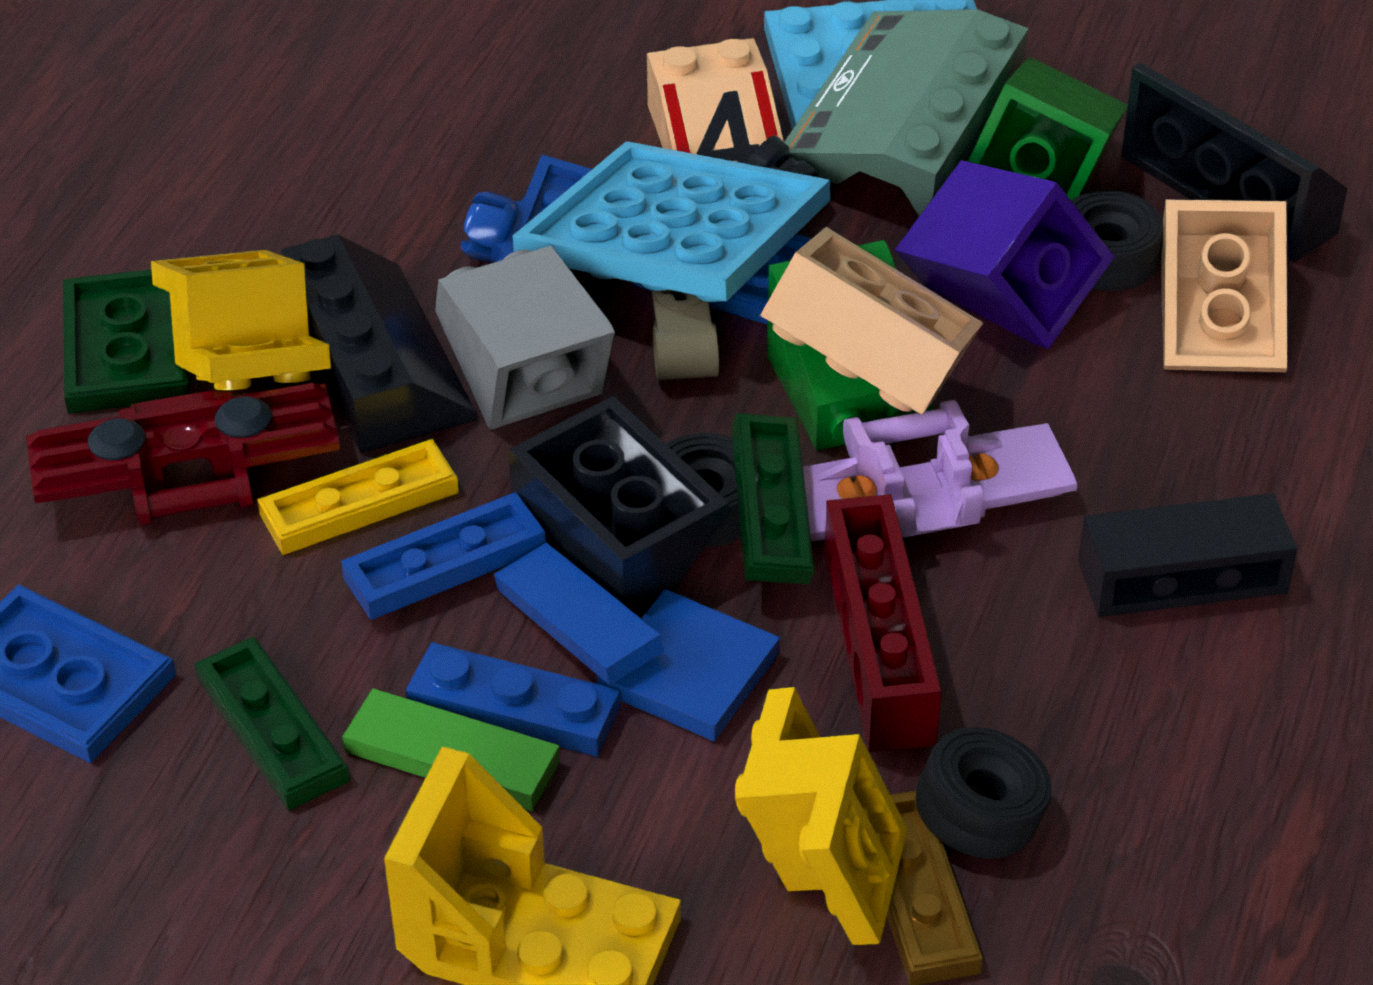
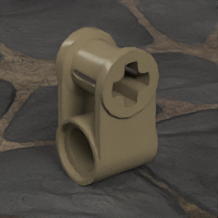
(683, 337)

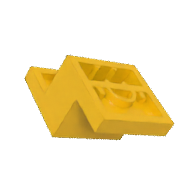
(240, 318)
(822, 815)

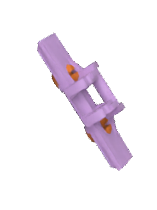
(948, 490)

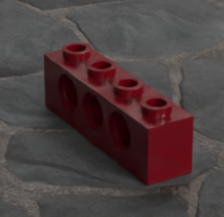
(881, 624)

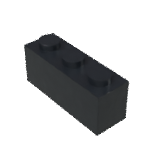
(1186, 554)

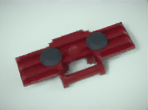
(209, 424)

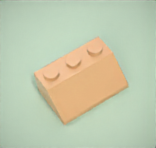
(870, 320)

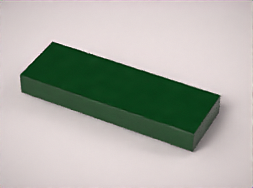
(772, 499)
(272, 723)

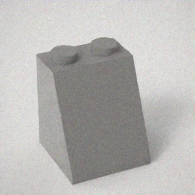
(524, 335)

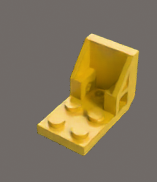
(489, 911)

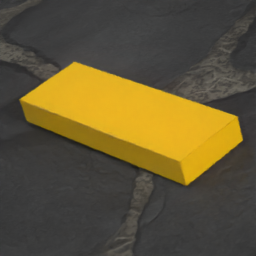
(357, 496)

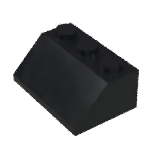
(617, 501)

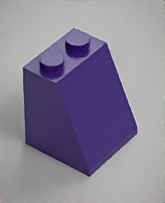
(1006, 250)

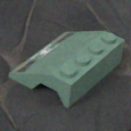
(909, 98)

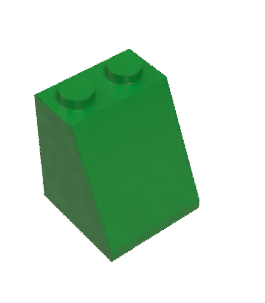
(1049, 127)
(815, 389)

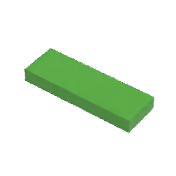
(412, 733)

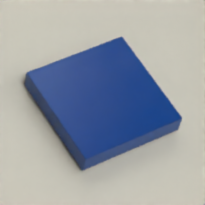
(704, 669)

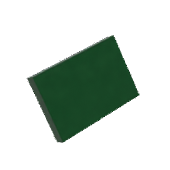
(118, 342)

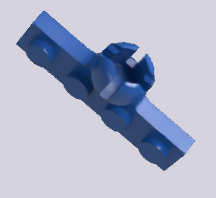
(498, 217)

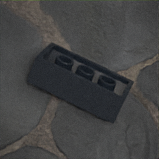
(1221, 158)
(383, 352)

